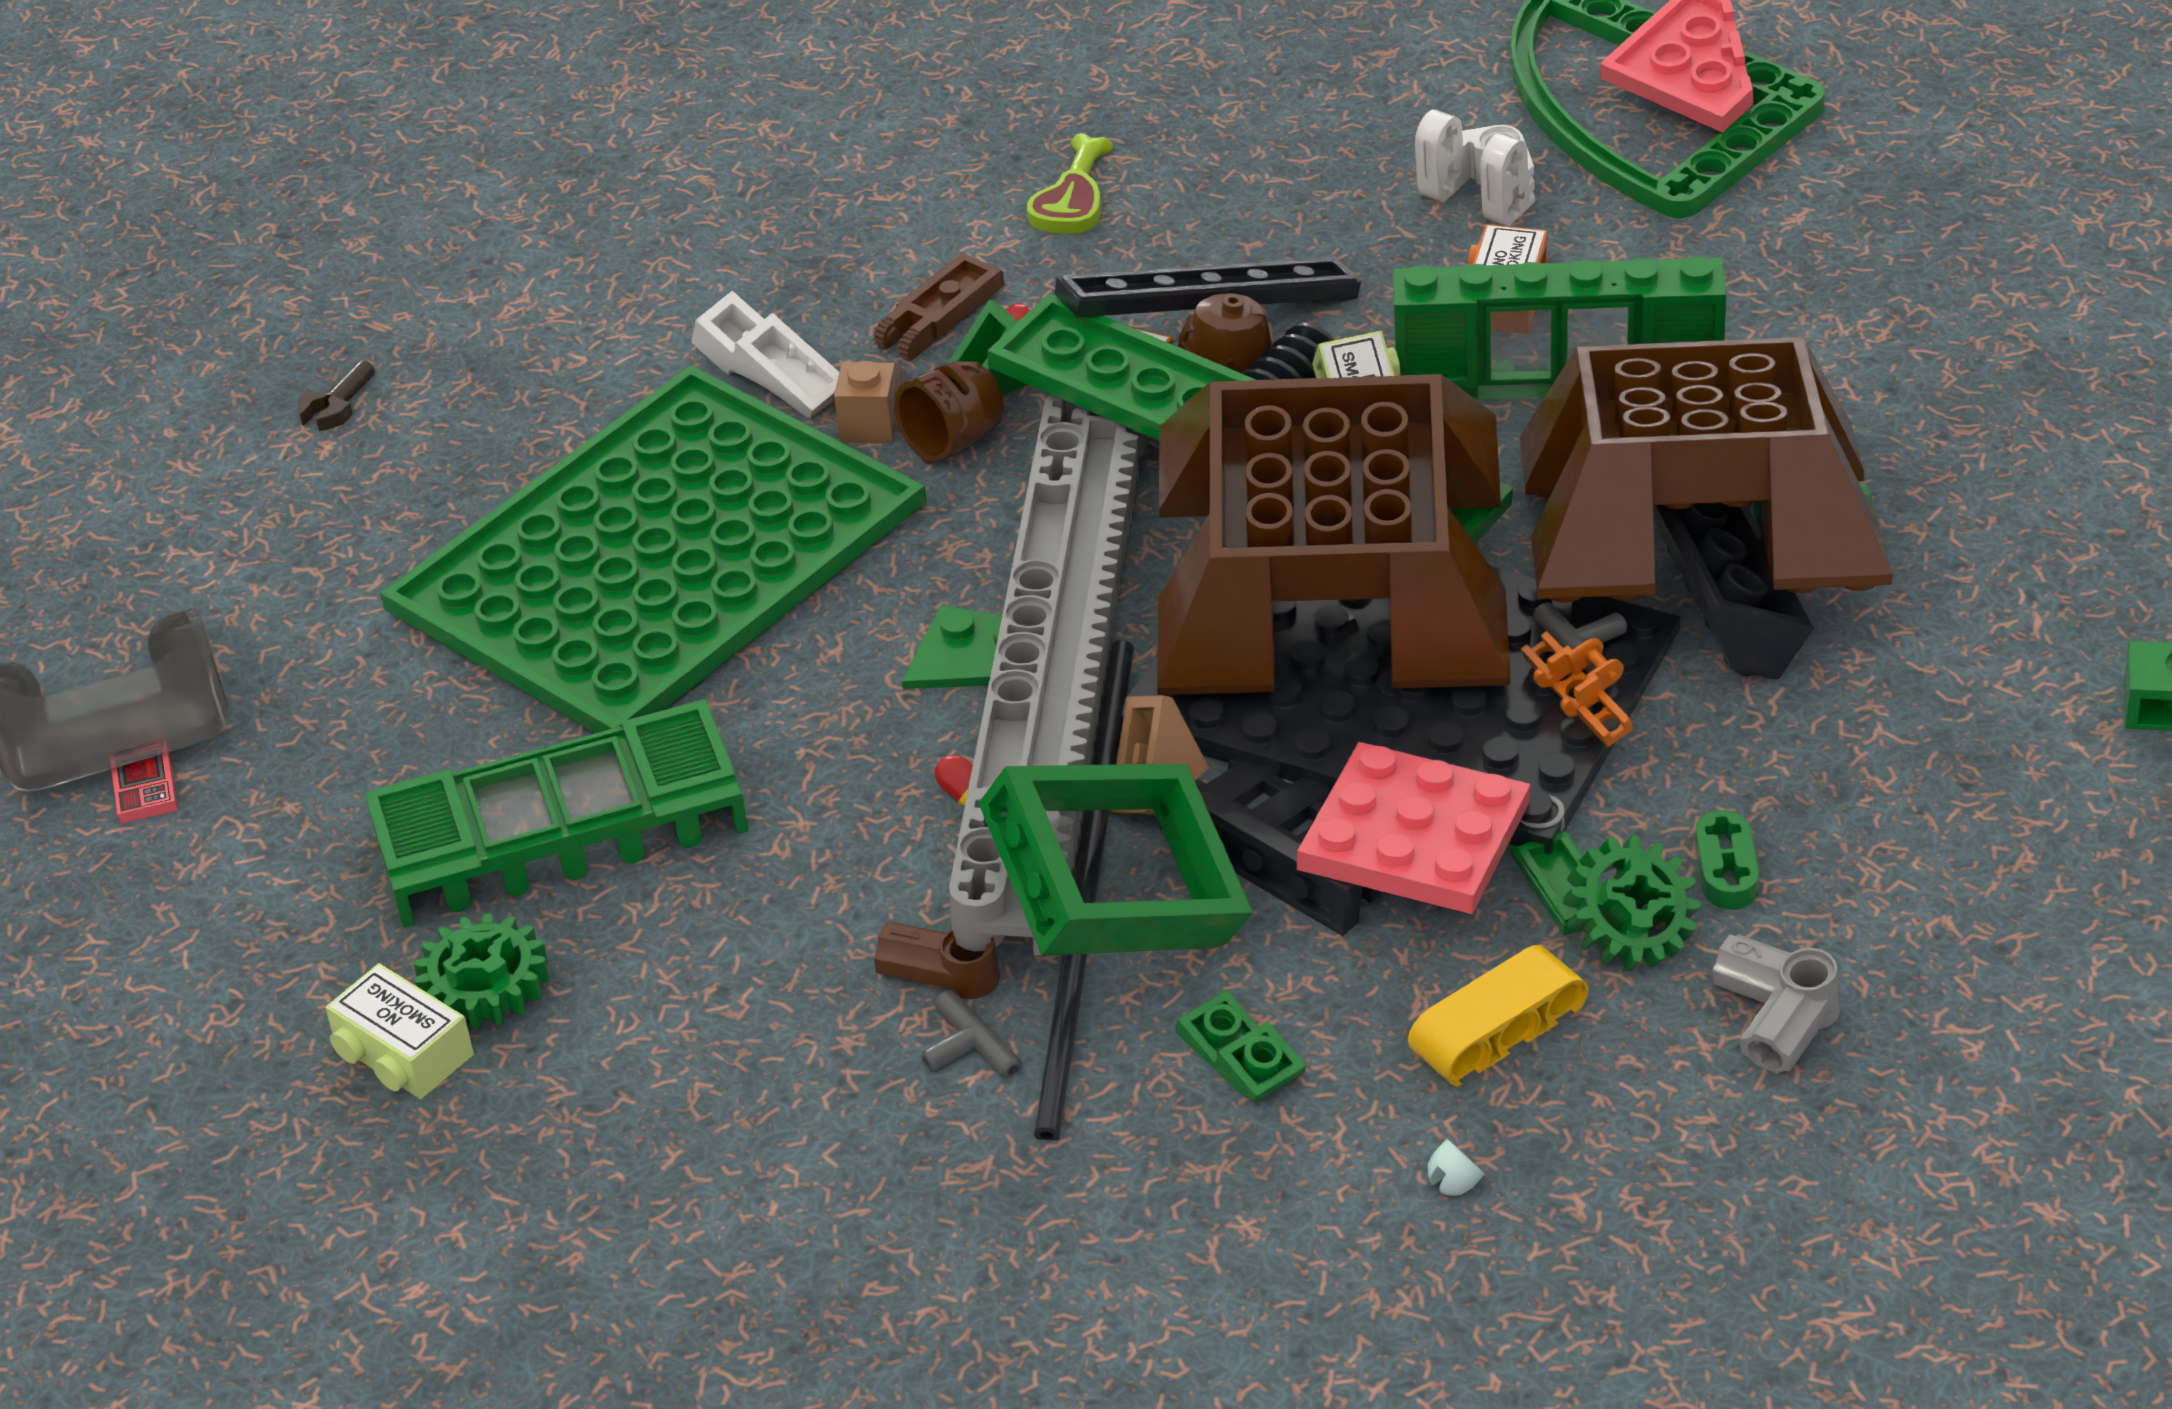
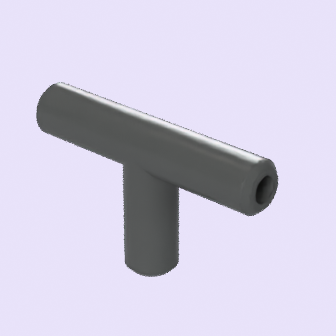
(1566, 634)
(971, 1036)

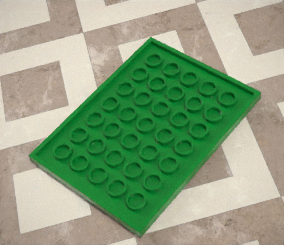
(653, 551)

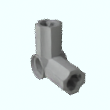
(1797, 993)

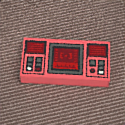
(144, 788)

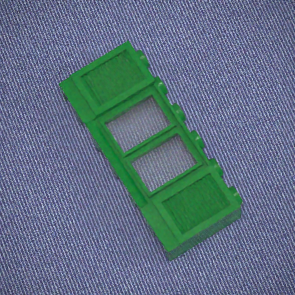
(1518, 324)
(554, 803)

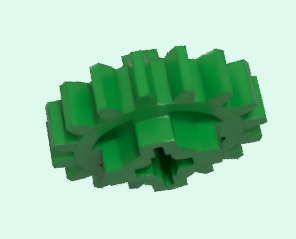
(1631, 902)
(484, 968)

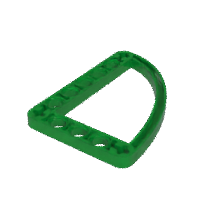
(1787, 100)

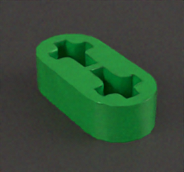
(1714, 860)

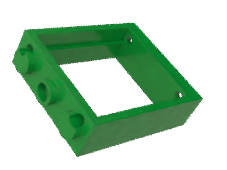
(1045, 885)

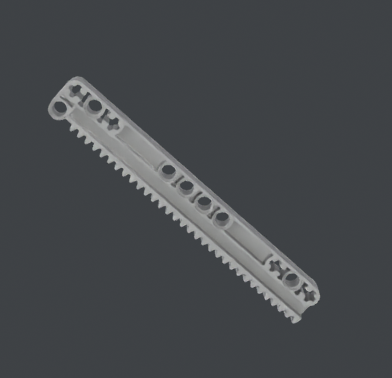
(1049, 646)

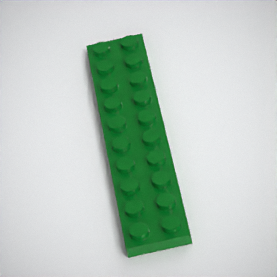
(1131, 376)

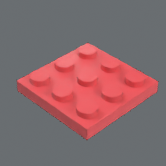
(1414, 827)

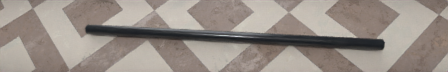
(1087, 879)

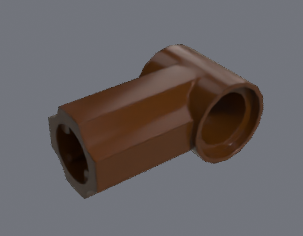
(936, 960)

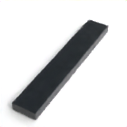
(1187, 286)

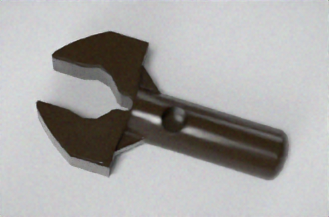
(335, 403)

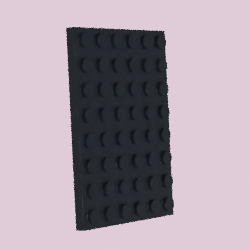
(1512, 730)

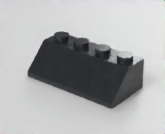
(1731, 582)

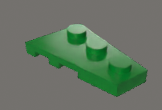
(955, 650)

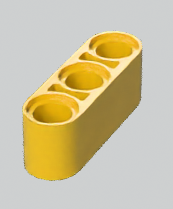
(1496, 1012)

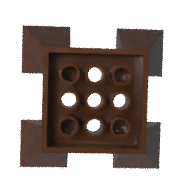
(1691, 429)
(1330, 499)

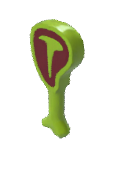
(1075, 199)

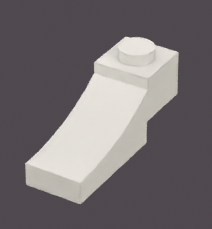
(765, 353)

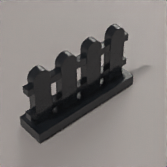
(1266, 850)

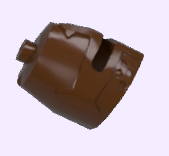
(1227, 331)
(948, 409)

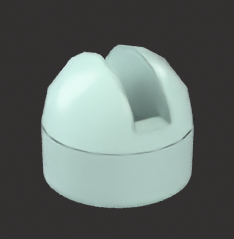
(1454, 1168)

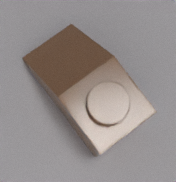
(867, 401)

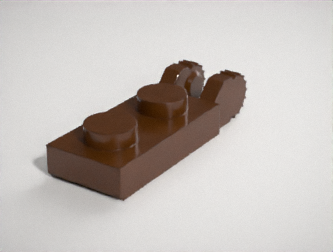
(938, 305)

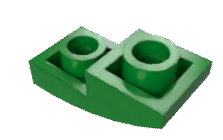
(1241, 1051)

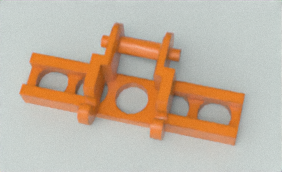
(1589, 688)

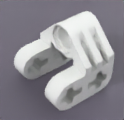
(1490, 155)

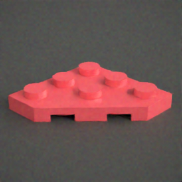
(1686, 62)

